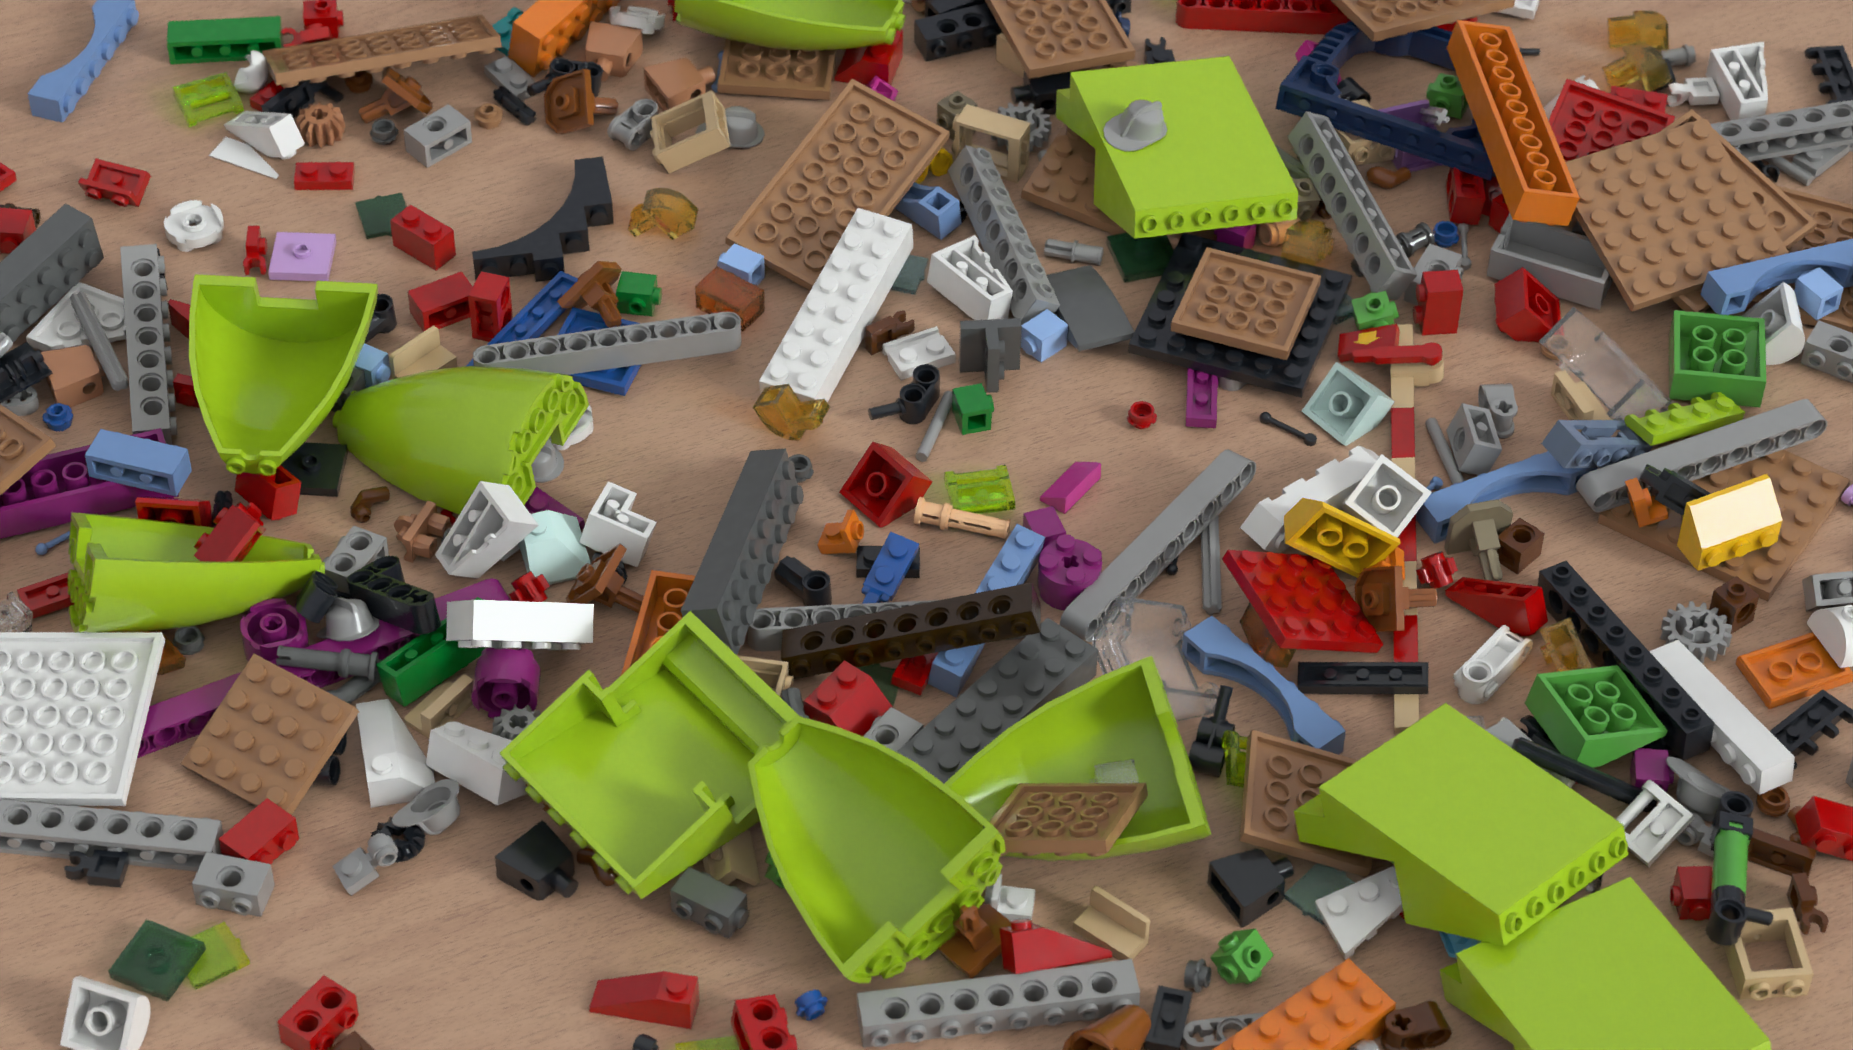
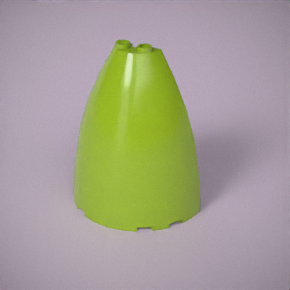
(796, 23)
(271, 364)
(460, 427)
(147, 577)
(1095, 724)
(869, 846)

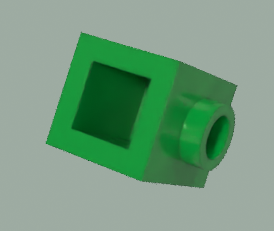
(638, 293)
(972, 408)

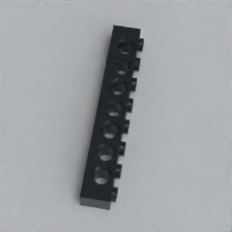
(968, 30)
(1611, 644)

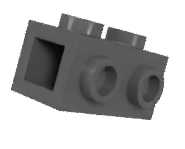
(709, 903)

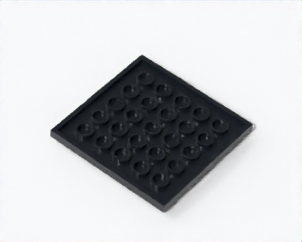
(1290, 376)

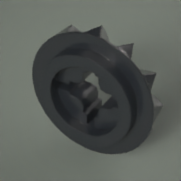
(413, 839)

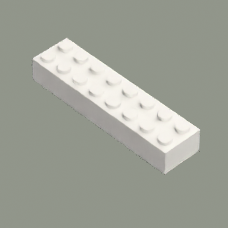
(840, 306)

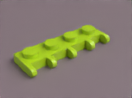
(1686, 420)

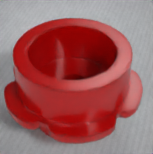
(1141, 415)

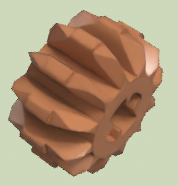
(320, 124)

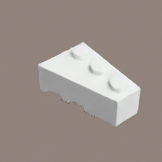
(1740, 79)
(970, 281)
(485, 531)
(473, 761)

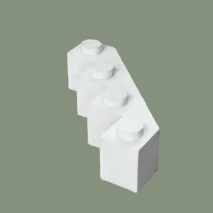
(1331, 485)

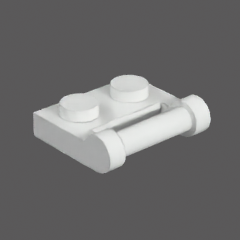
(1658, 827)

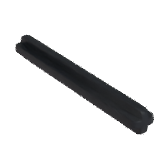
(1579, 772)

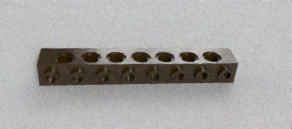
(912, 630)

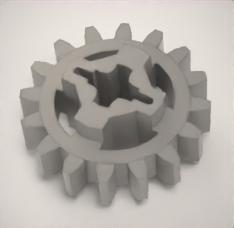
(1030, 115)
(1698, 630)

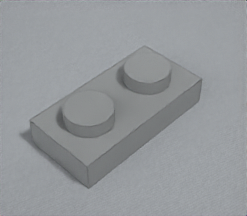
(509, 74)

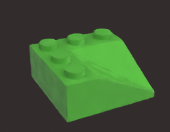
(1717, 355)
(1593, 714)

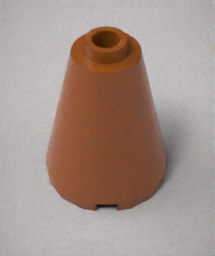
(1117, 1031)

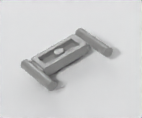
(1810, 164)

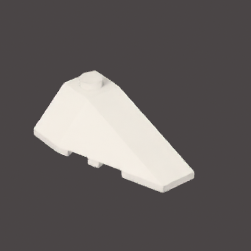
(391, 756)

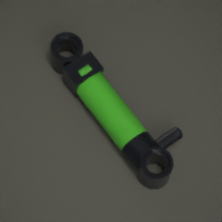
(1728, 894)

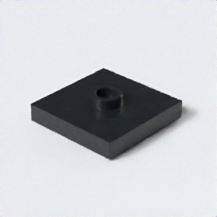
(318, 467)

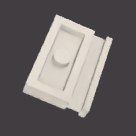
(918, 349)

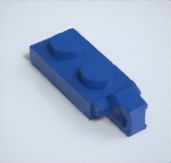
(889, 569)

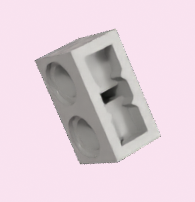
(353, 553)

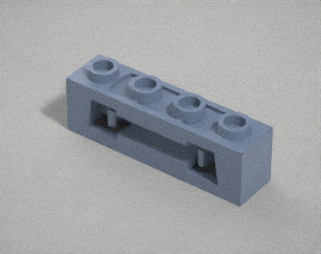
(1594, 444)

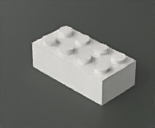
(519, 624)

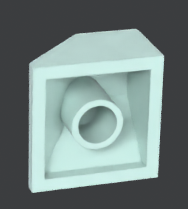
(1347, 405)
(554, 547)

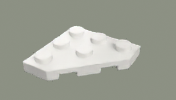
(63, 329)

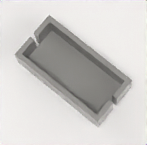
(1555, 257)

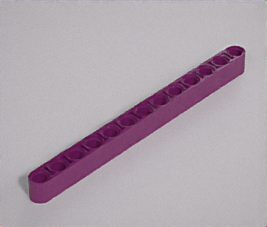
(190, 712)

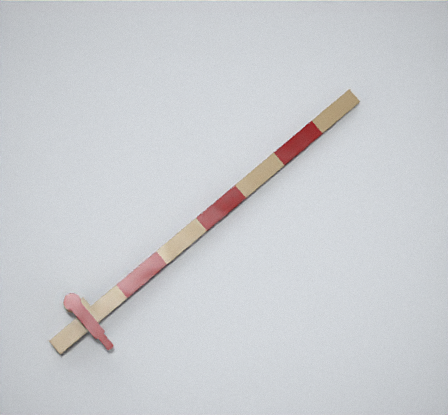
(1404, 377)

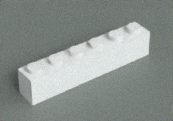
(1736, 733)

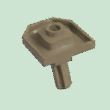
(1477, 530)

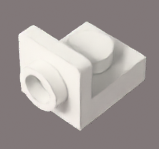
(1011, 901)

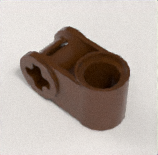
(1418, 1026)

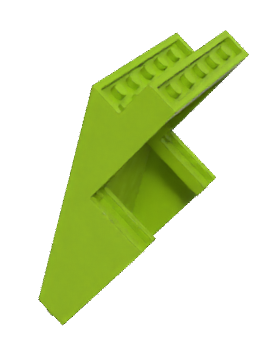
(1207, 170)
(656, 759)
(1471, 827)
(1600, 979)

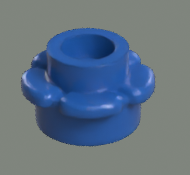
(1445, 234)
(58, 417)
(811, 1005)

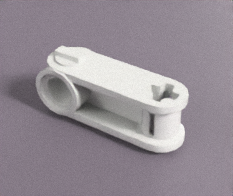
(1491, 665)

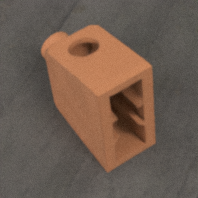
(613, 48)
(676, 82)
(74, 375)

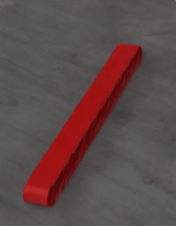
(1266, 16)

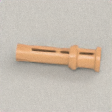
(946, 516)

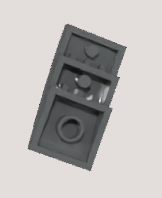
(1089, 309)

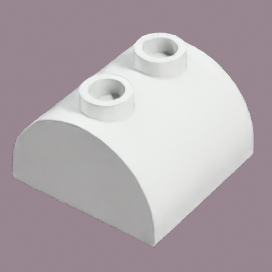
(1782, 324)
(1386, 497)
(1835, 632)
(104, 1017)

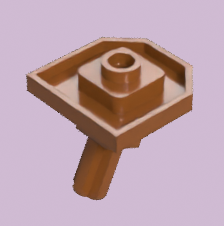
(398, 95)
(572, 104)
(595, 290)
(603, 584)
(1384, 598)
(975, 939)

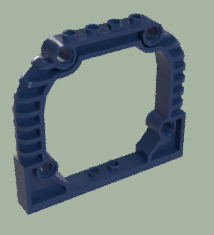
(1313, 89)

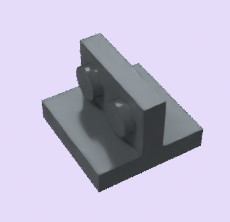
(990, 348)

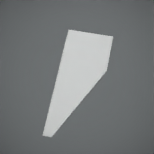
(243, 156)

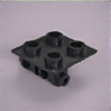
(20, 370)

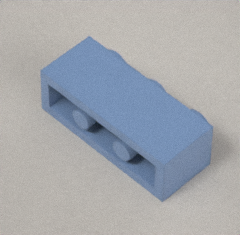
(138, 462)

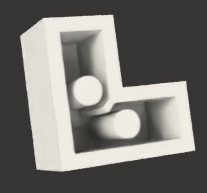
(614, 523)

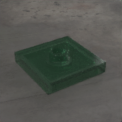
(1140, 256)
(157, 960)

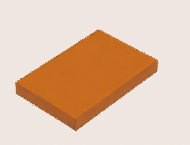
(1792, 670)

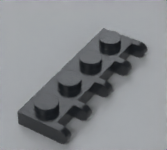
(1835, 69)
(1810, 722)

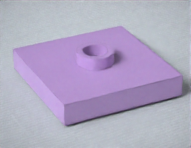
(302, 256)

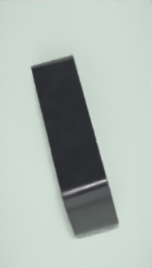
(391, 599)

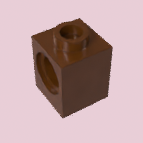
(1519, 545)
(1736, 602)

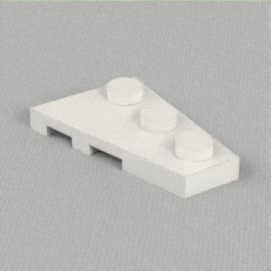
(1360, 909)

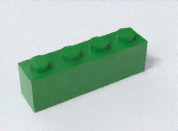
(222, 39)
(423, 665)

